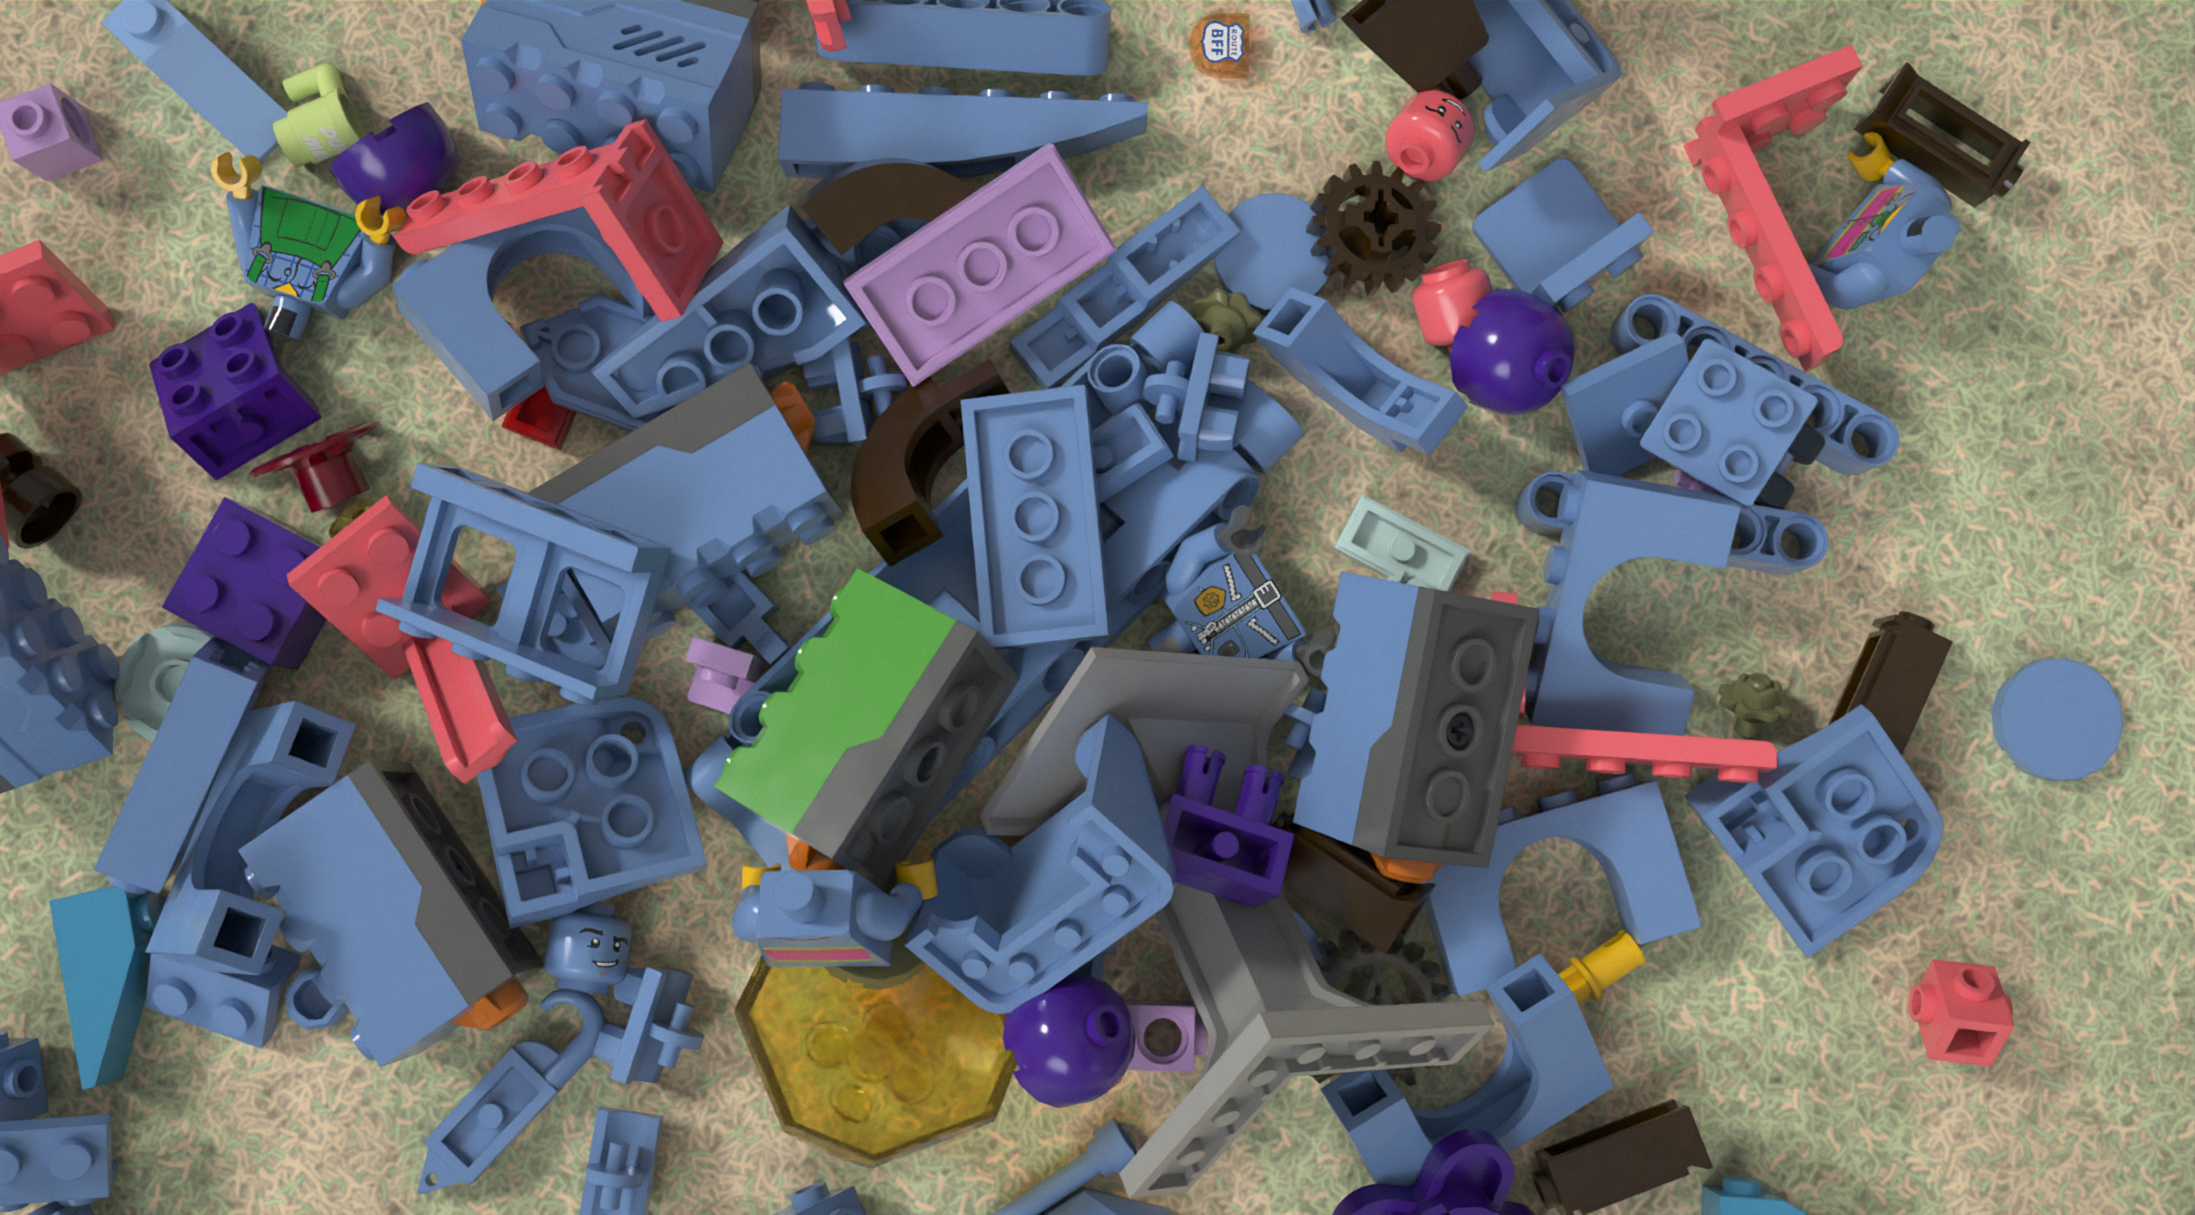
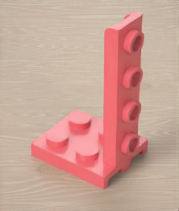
(626, 189)
(1754, 220)
(42, 313)
(374, 562)
(1609, 750)

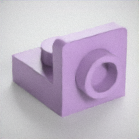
(721, 674)

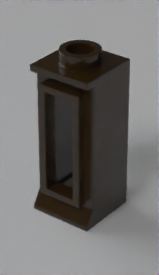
(1932, 153)
(1895, 674)
(1350, 886)
(1620, 1159)

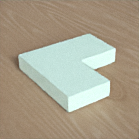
(1400, 547)

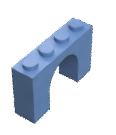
(454, 308)
(1606, 525)
(1619, 826)
(211, 905)
(1543, 1077)

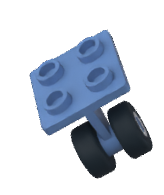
(1735, 427)

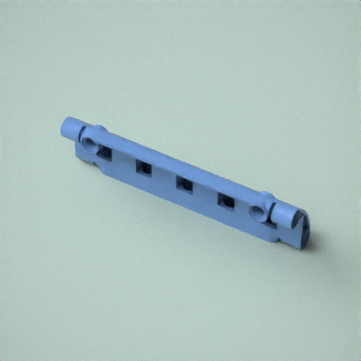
(1139, 536)

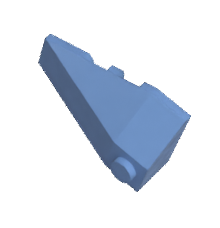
(760, 305)

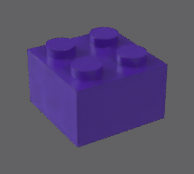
(241, 586)

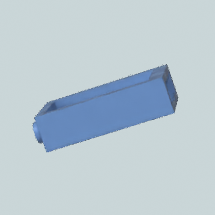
(181, 767)

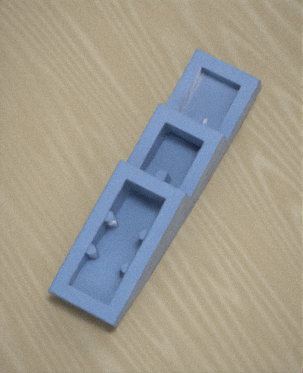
(1125, 289)

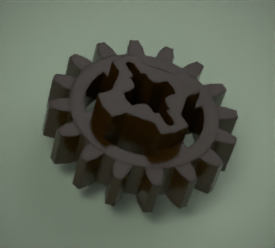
(1353, 242)

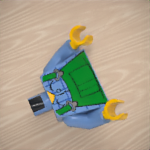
(305, 249)

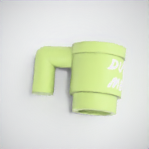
(322, 125)

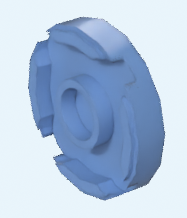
(1271, 251)
(2057, 719)

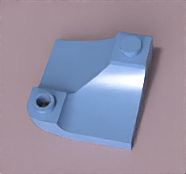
(587, 810)
(1826, 829)

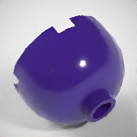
(399, 161)
(1512, 353)
(1071, 1041)

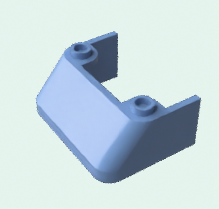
(1538, 70)

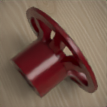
(325, 469)

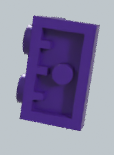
(229, 394)

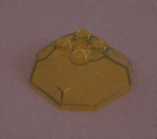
(873, 1067)

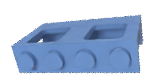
(546, 545)

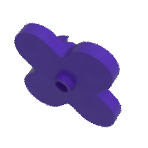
(1459, 1177)

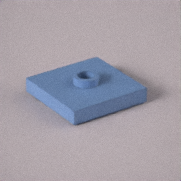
(1619, 402)

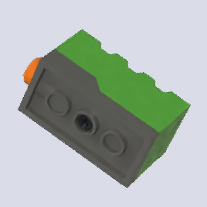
(869, 731)

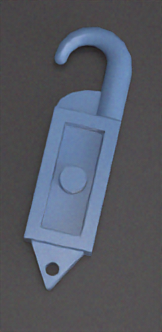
(508, 1099)

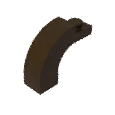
(877, 192)
(903, 457)

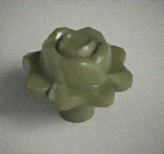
(1228, 317)
(1754, 701)

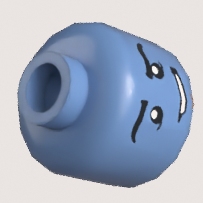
(588, 949)

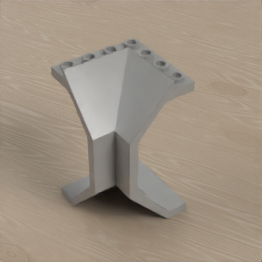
(1243, 964)

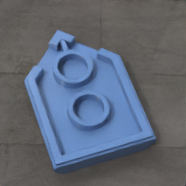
(577, 343)

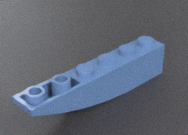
(957, 133)

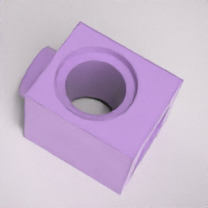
(48, 132)
(1191, 1039)

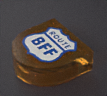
(1221, 45)

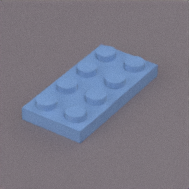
(1035, 518)

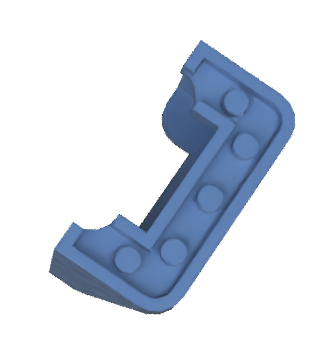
(1075, 885)

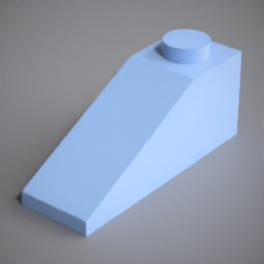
(198, 73)

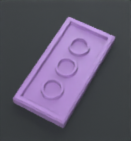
(980, 264)

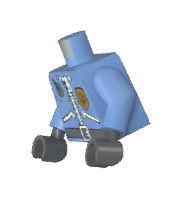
(1231, 603)

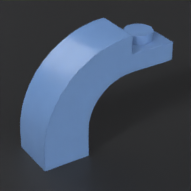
(1353, 378)

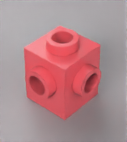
(1961, 1012)

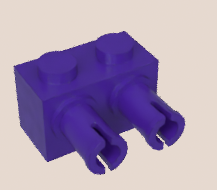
(1224, 851)

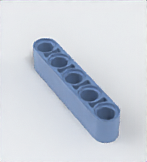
(979, 34)
(1835, 411)
(1758, 528)

